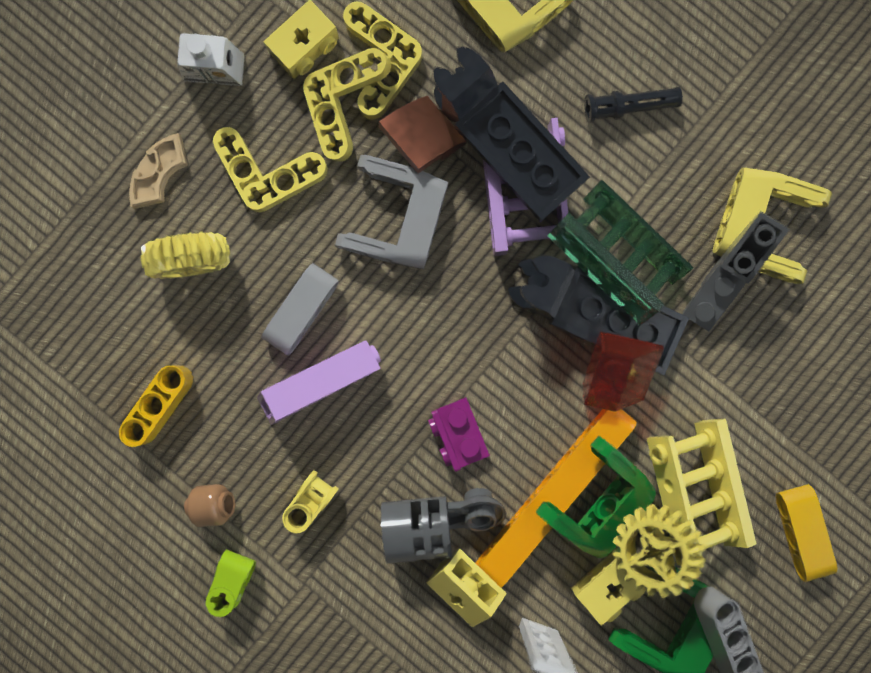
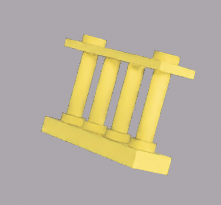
(723, 478)

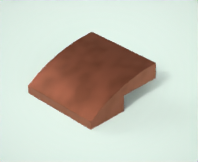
(421, 133)

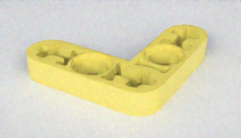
(401, 67)
(333, 90)
(256, 180)

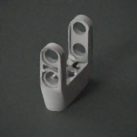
(419, 220)

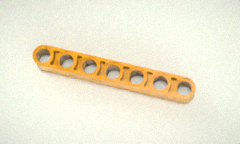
(560, 488)

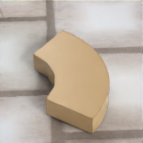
(154, 171)

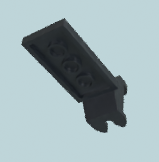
(507, 134)
(586, 309)

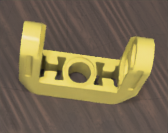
(506, 25)
(749, 197)

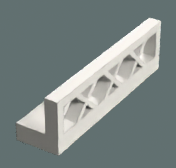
(545, 648)

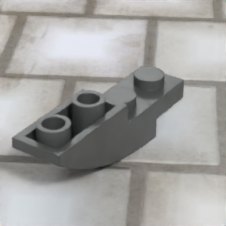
(735, 269)

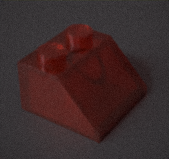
(619, 371)

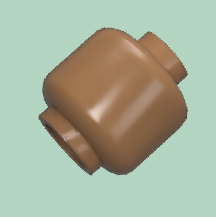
(209, 505)

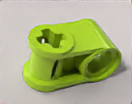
(231, 579)

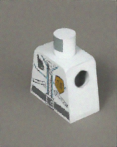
(205, 60)

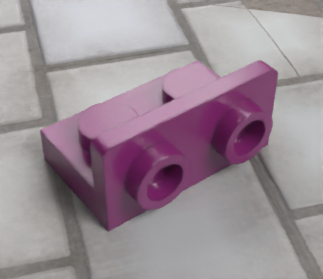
(459, 434)

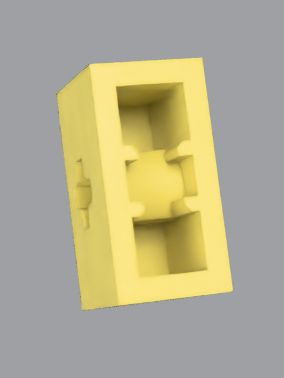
(308, 25)
(466, 588)
(596, 597)

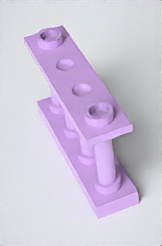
(501, 205)

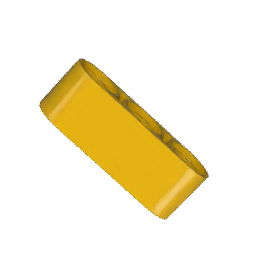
(143, 413)
(806, 533)

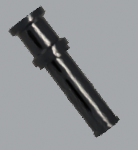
(617, 107)

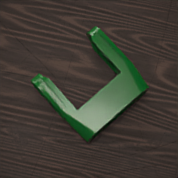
(622, 497)
(688, 650)

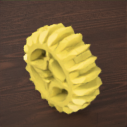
(185, 255)
(666, 577)

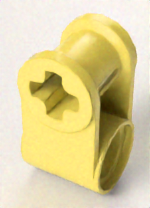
(309, 501)

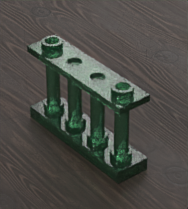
(605, 268)

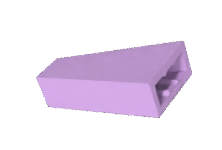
(318, 381)

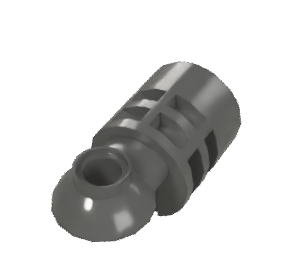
(434, 520)

